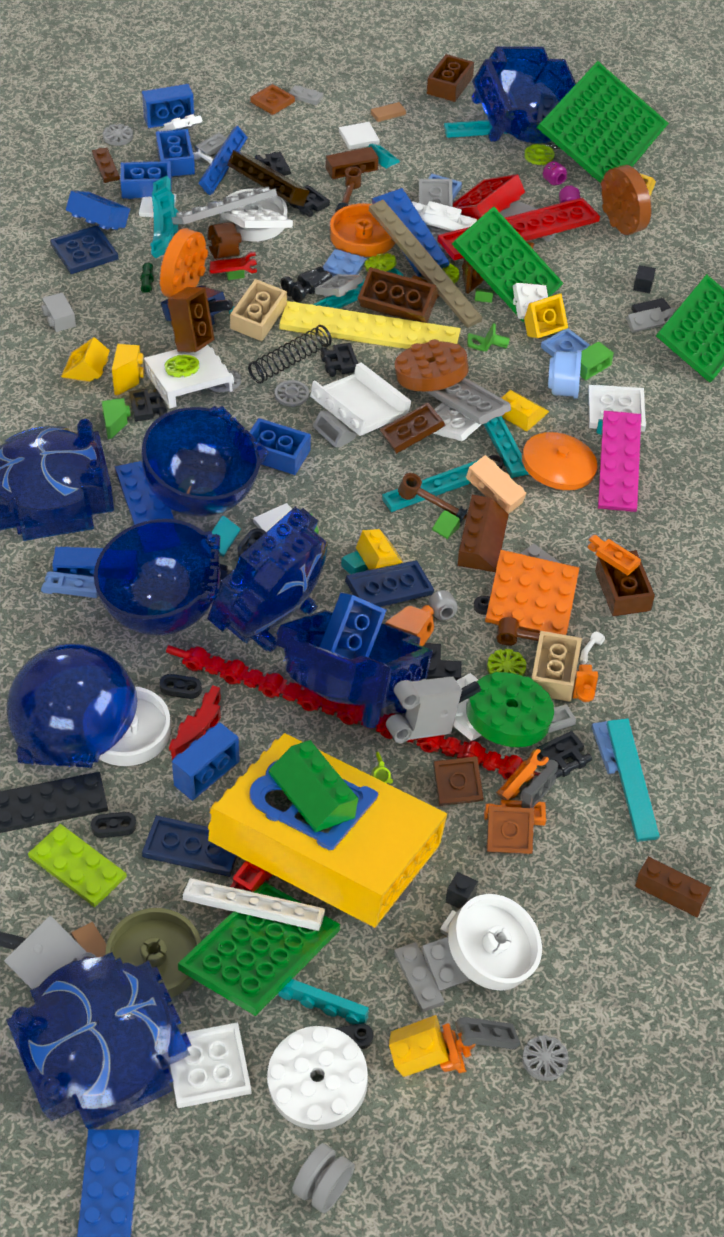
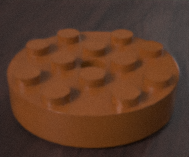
(626, 199)
(431, 366)

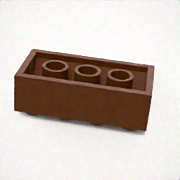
(482, 534)

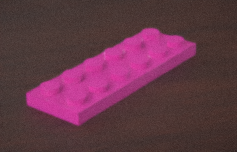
(619, 461)

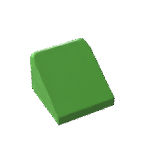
(235, 274)
(484, 295)
(446, 524)

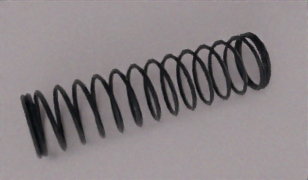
(272, 358)

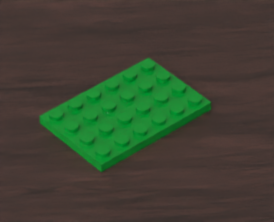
(504, 257)
(698, 329)
(254, 956)

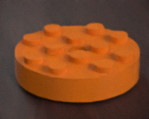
(348, 228)
(183, 262)

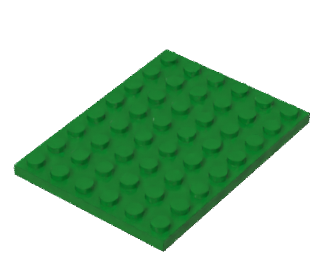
(602, 123)

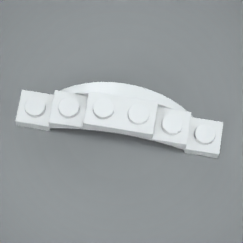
(443, 216)

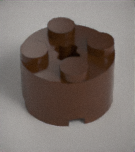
(224, 240)

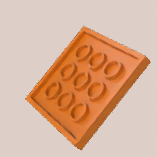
(532, 592)

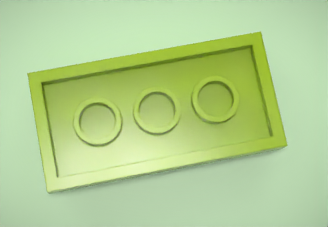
(77, 865)

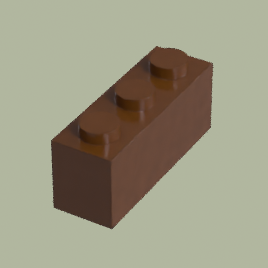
(362, 158)
(673, 886)

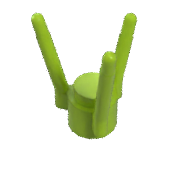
(381, 772)

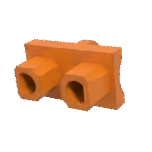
(585, 683)
(455, 1048)

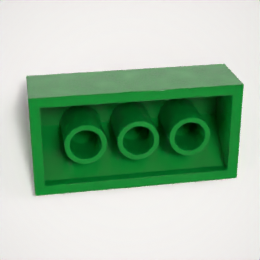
(314, 786)

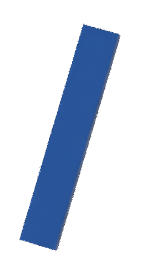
(219, 164)

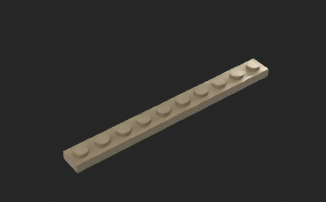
(425, 263)

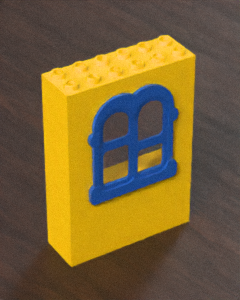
(355, 865)

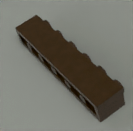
(268, 177)

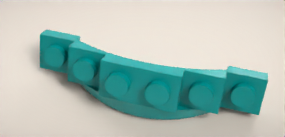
(163, 212)

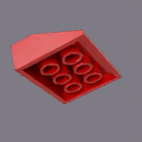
(488, 193)

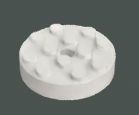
(275, 203)
(146, 734)
(495, 942)
(324, 1102)

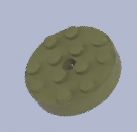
(156, 932)

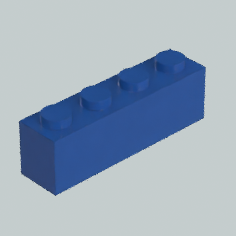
(76, 560)

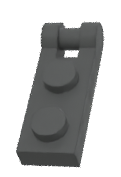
(540, 785)
(487, 1033)

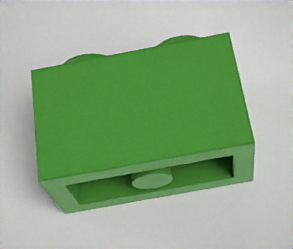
(594, 360)

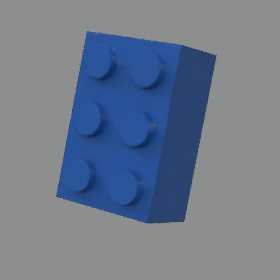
(167, 104)
(177, 148)
(138, 177)
(97, 210)
(285, 445)
(352, 627)
(205, 761)

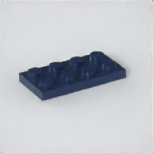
(390, 584)
(186, 846)

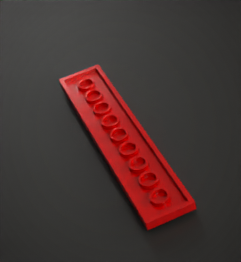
(537, 223)

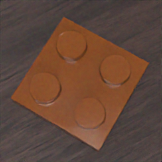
(272, 99)
(510, 830)

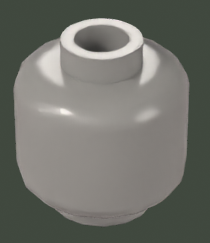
(443, 605)

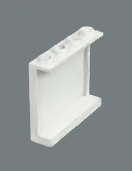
(210, 373)
(362, 400)

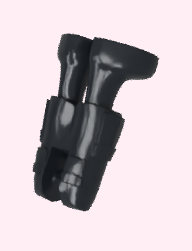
(305, 283)

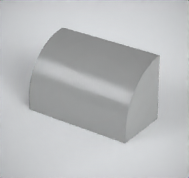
(333, 429)

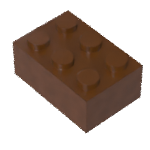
(450, 77)
(191, 319)
(623, 592)

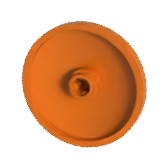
(559, 461)

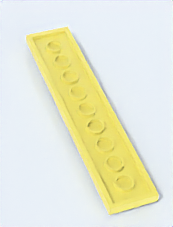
(363, 326)

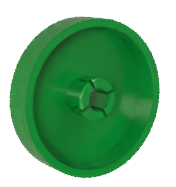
(510, 710)

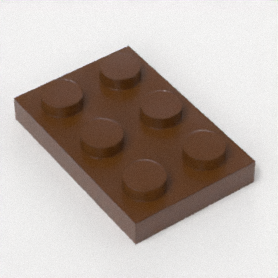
(412, 427)

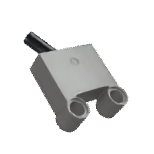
(429, 707)
(41, 952)

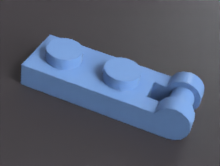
(69, 584)
(604, 744)

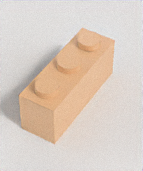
(496, 484)

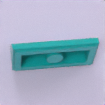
(385, 158)
(228, 532)

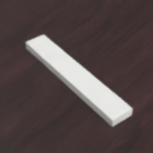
(254, 904)

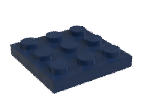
(84, 249)

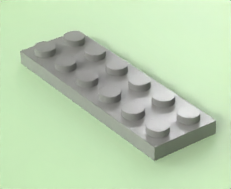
(436, 191)
(227, 204)
(472, 401)

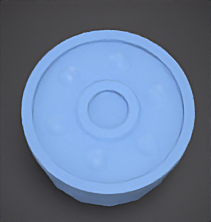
(565, 373)

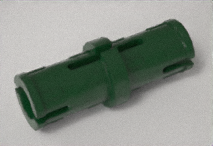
(147, 278)

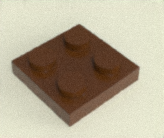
(458, 781)

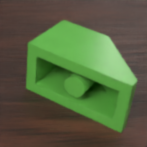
(115, 416)

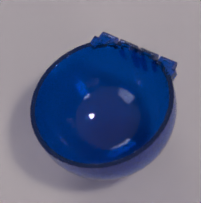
(204, 452)
(159, 576)
(69, 706)

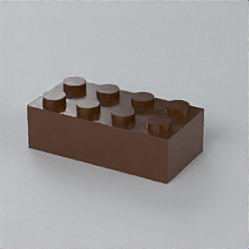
(398, 295)

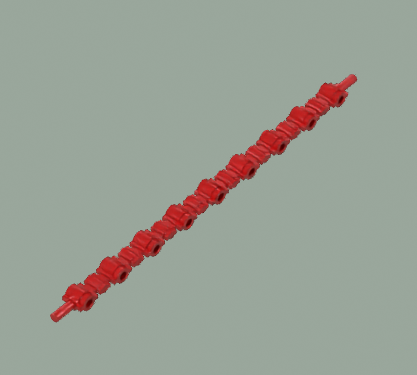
(274, 685)

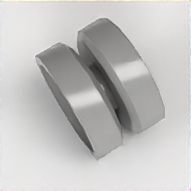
(323, 1178)

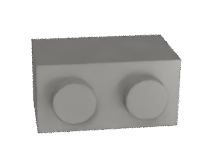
(58, 312)

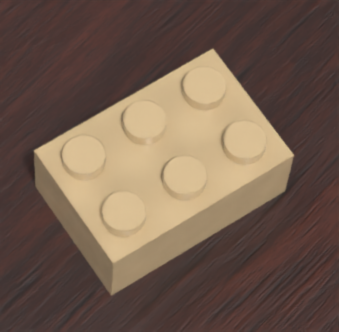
(258, 310)
(556, 664)

